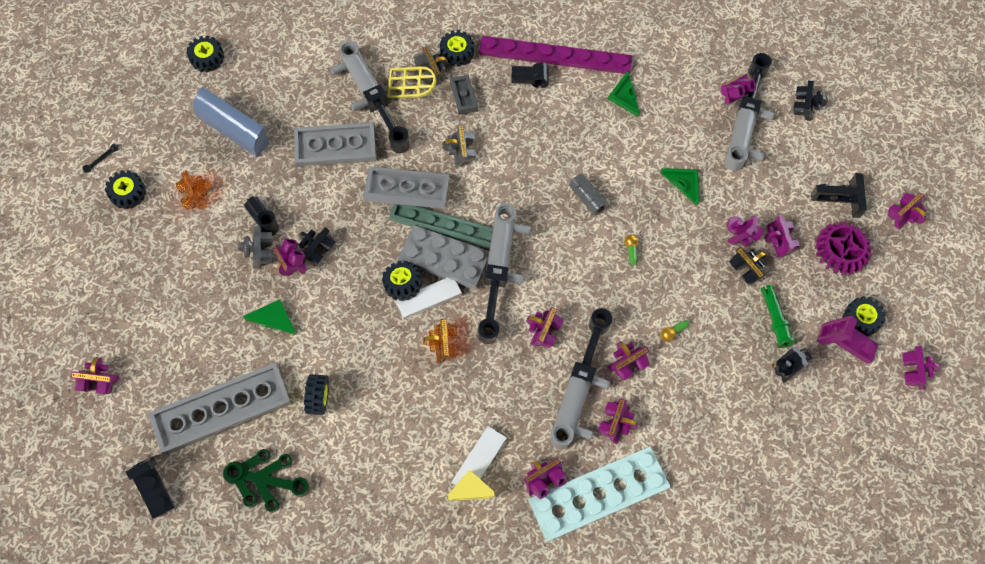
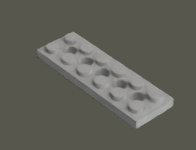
(206, 401)

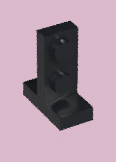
(844, 194)
(151, 487)

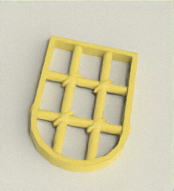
(404, 86)

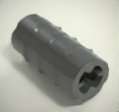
(588, 194)

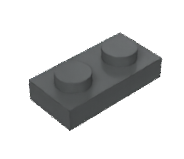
(463, 94)

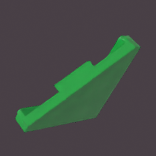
(625, 96)
(685, 181)
(272, 317)

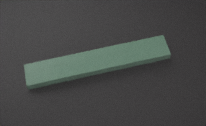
(442, 224)

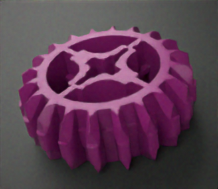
(854, 246)

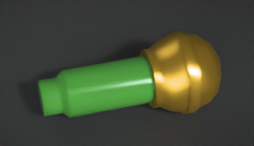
(631, 243)
(669, 333)

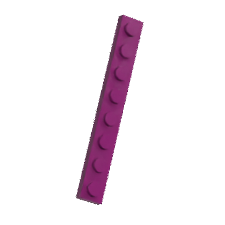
(555, 55)

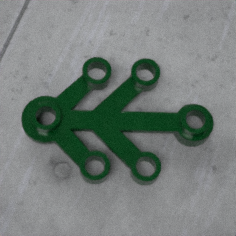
(263, 478)

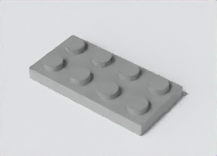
(334, 144)
(406, 187)
(444, 257)

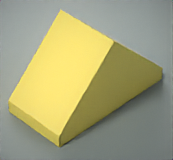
(470, 488)

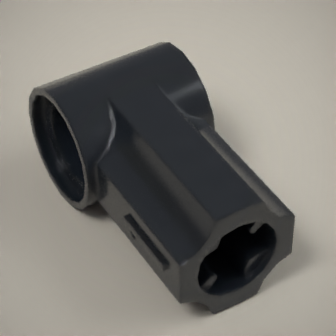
(536, 75)
(261, 214)

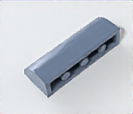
(230, 122)

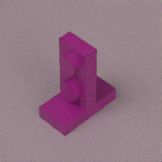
(844, 334)

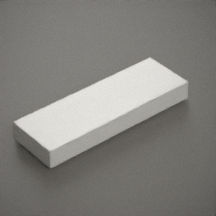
(429, 298)
(481, 455)

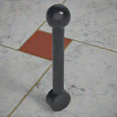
(87, 168)

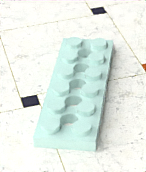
(597, 509)

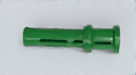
(780, 325)

